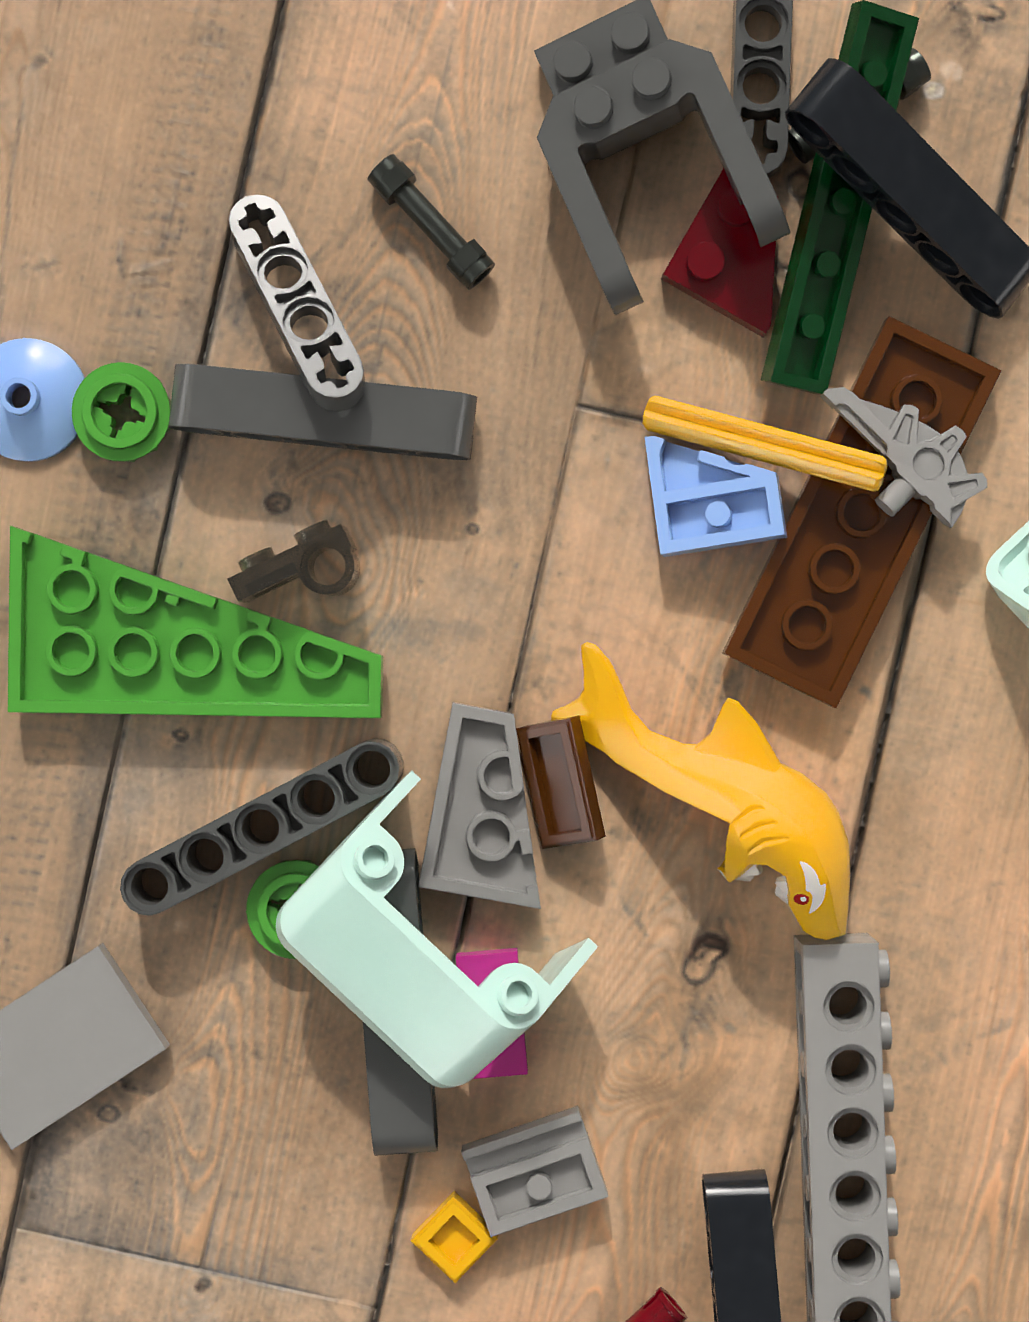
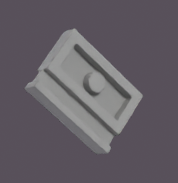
(534, 1171)

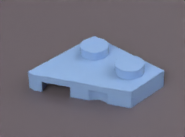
(710, 501)

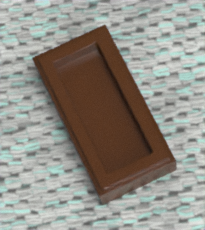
(560, 782)

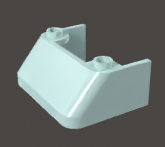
(395, 975)

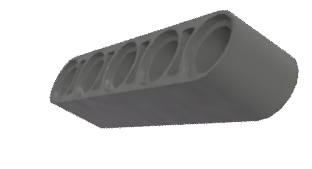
(281, 410)
(240, 845)
(399, 1098)

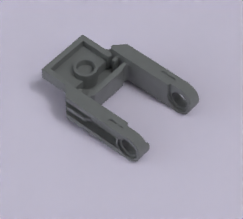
(618, 87)

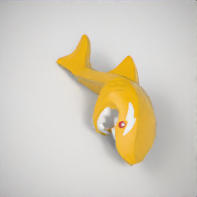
(735, 776)

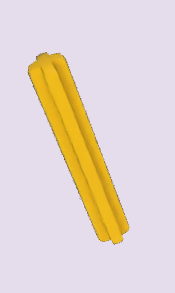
(765, 443)

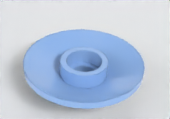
(46, 422)

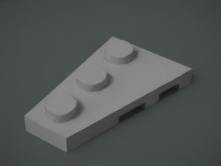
(479, 813)

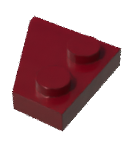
(724, 263)

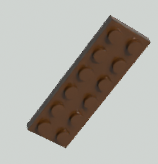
(841, 549)

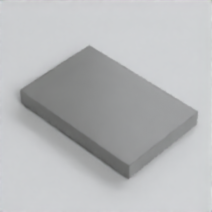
(70, 1043)

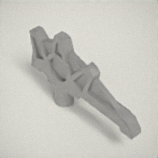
(920, 458)

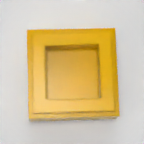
(453, 1237)

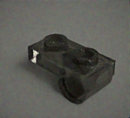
(266, 572)

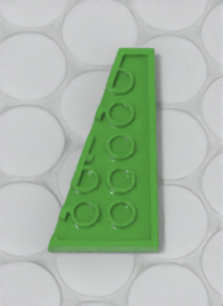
(133, 643)

